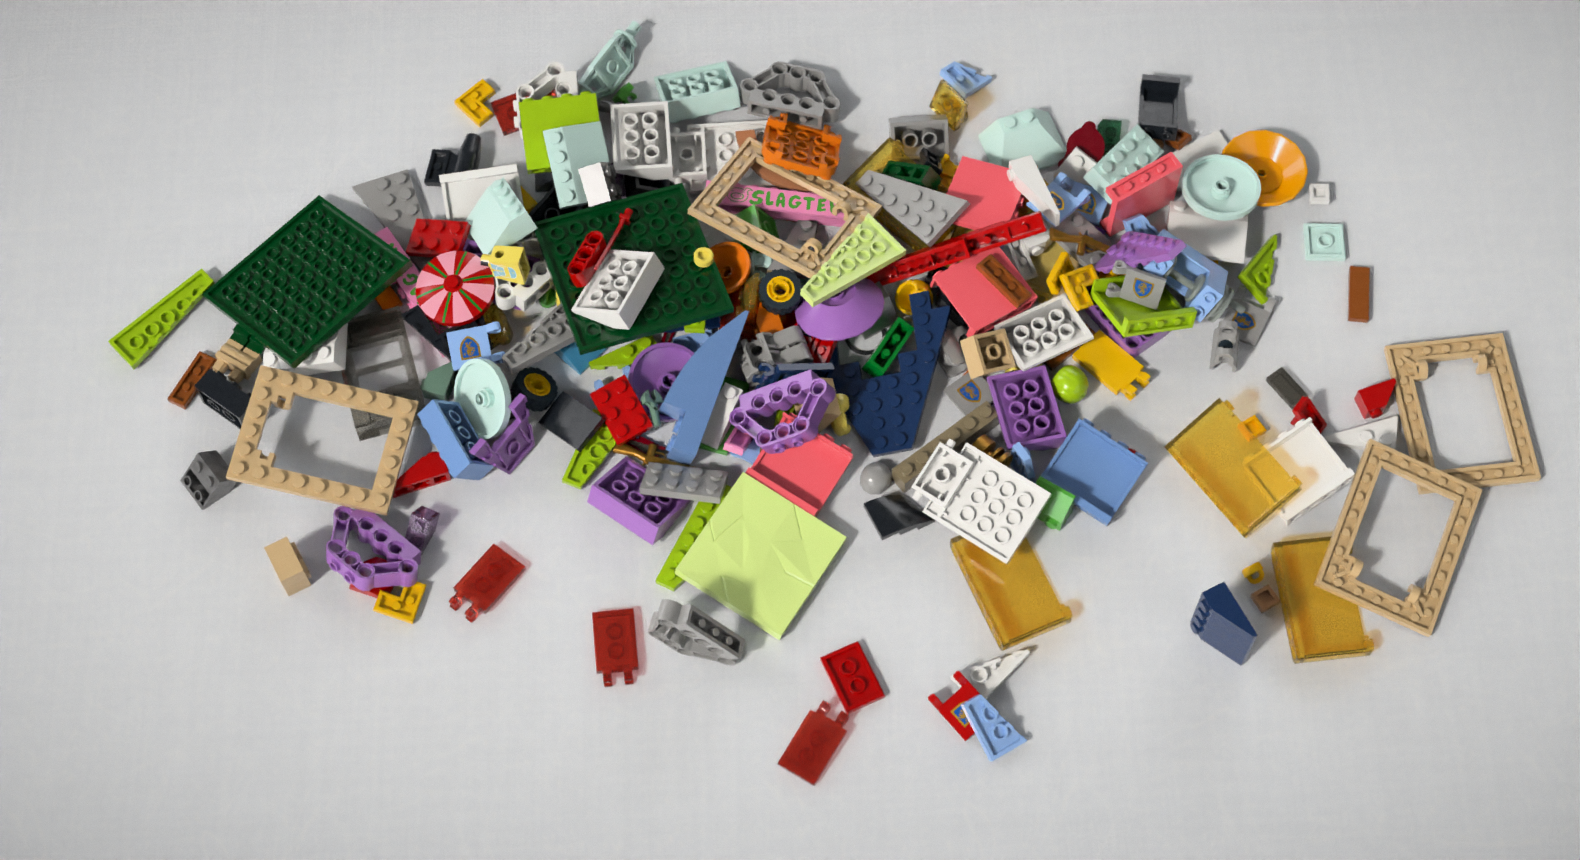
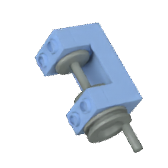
(1198, 280)

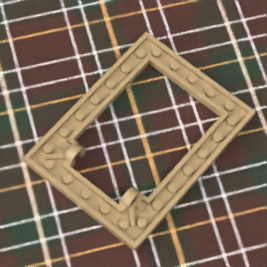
(801, 260)
(1492, 358)
(253, 468)
(1422, 605)

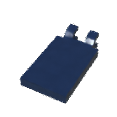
(784, 371)

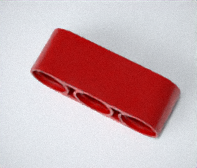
(583, 263)

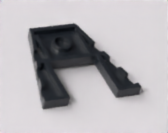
(418, 321)

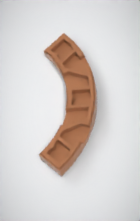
(768, 175)

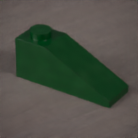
(913, 173)

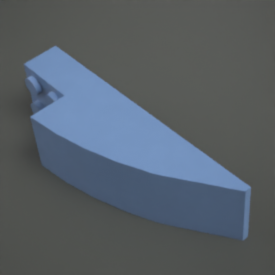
(697, 389)

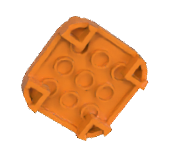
(801, 147)

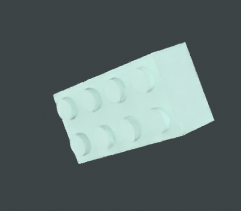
(1127, 156)

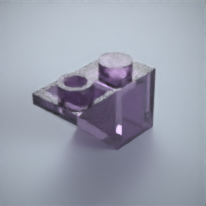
(422, 527)

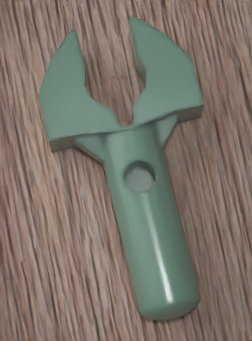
(652, 404)

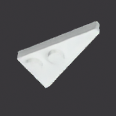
(1076, 166)
(1356, 438)
(993, 673)

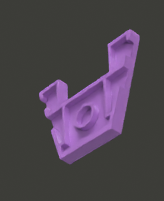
(513, 443)

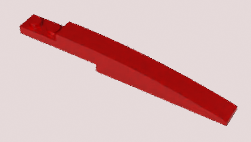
(960, 248)

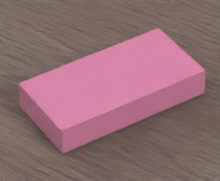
(737, 442)

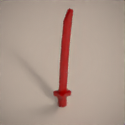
(624, 219)

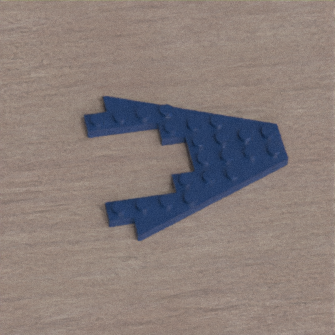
(891, 406)

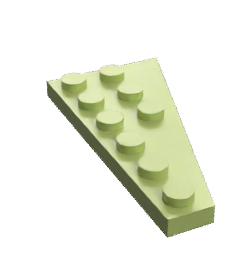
(856, 258)

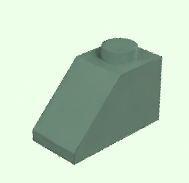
(439, 383)

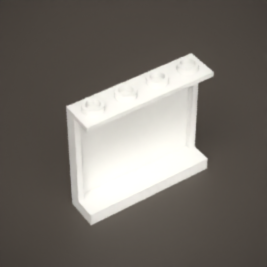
(464, 189)
(1313, 462)

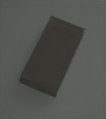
(1286, 387)

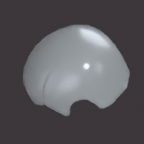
(875, 478)

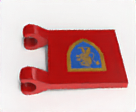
(952, 710)

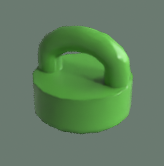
(548, 299)

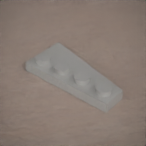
(798, 236)

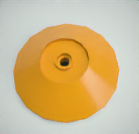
(1276, 159)

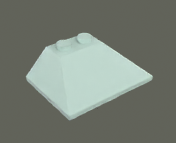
(1023, 135)

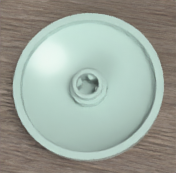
(1221, 187)
(483, 396)

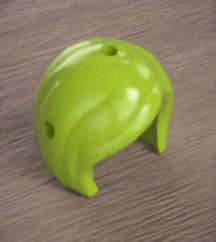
(1070, 384)

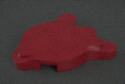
(1088, 140)

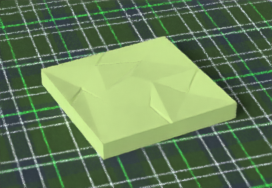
(760, 555)

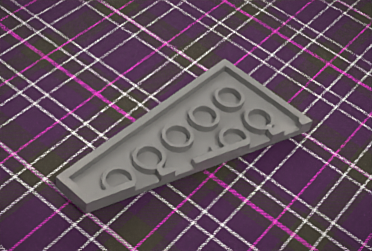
(394, 206)
(916, 207)

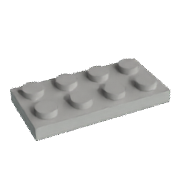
(1072, 225)
(684, 482)

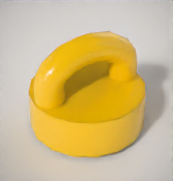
(1253, 569)

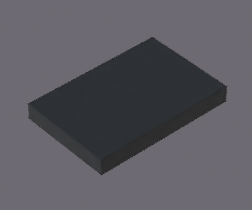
(571, 421)

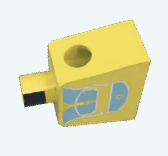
(508, 263)

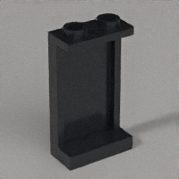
(1159, 106)

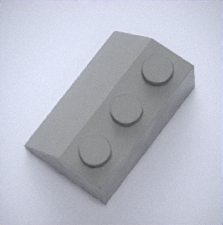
(921, 132)

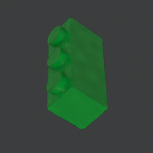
(888, 348)

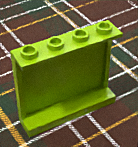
(551, 114)
(1136, 319)

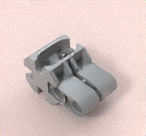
(777, 348)

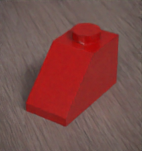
(1374, 398)

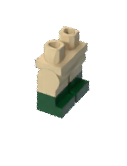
(240, 355)

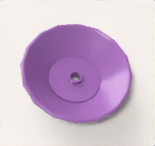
(843, 314)

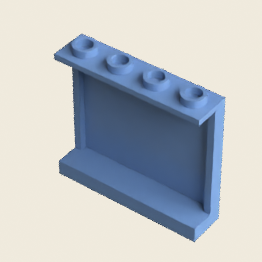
(1095, 470)

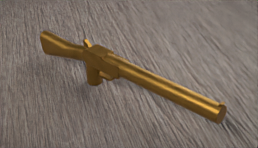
(1082, 240)
(626, 449)

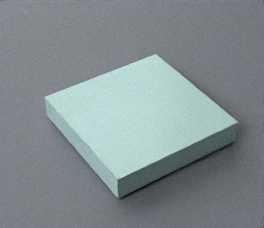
(1324, 242)

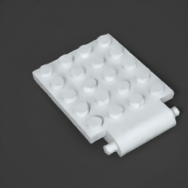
(705, 151)
(979, 498)

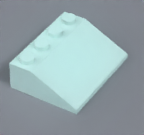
(698, 91)
(568, 151)
(499, 218)

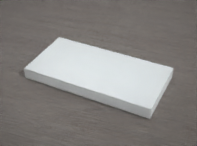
(1208, 145)

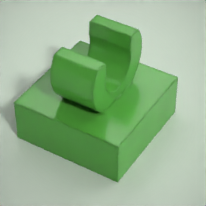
(624, 93)

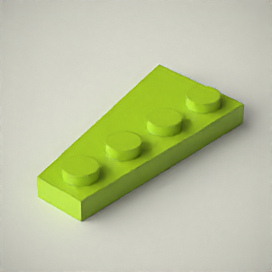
(586, 462)

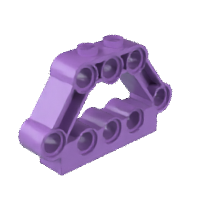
(767, 400)
(400, 554)

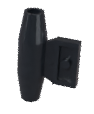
(447, 162)

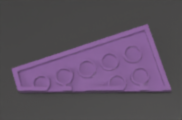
(1139, 248)

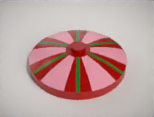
(455, 288)

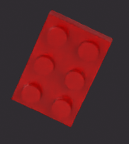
(437, 237)
(621, 410)

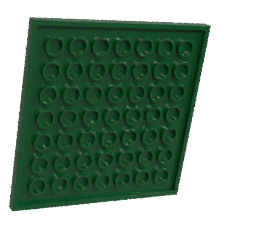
(657, 225)
(307, 281)

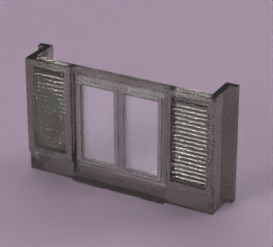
(380, 362)

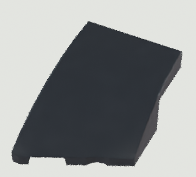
(895, 515)

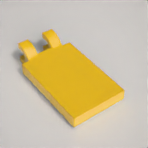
(1111, 365)

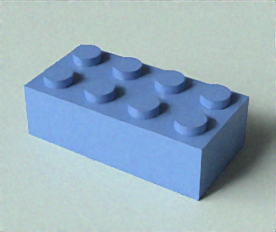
(454, 438)

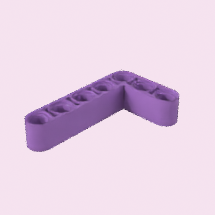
(1140, 341)

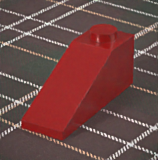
(424, 473)

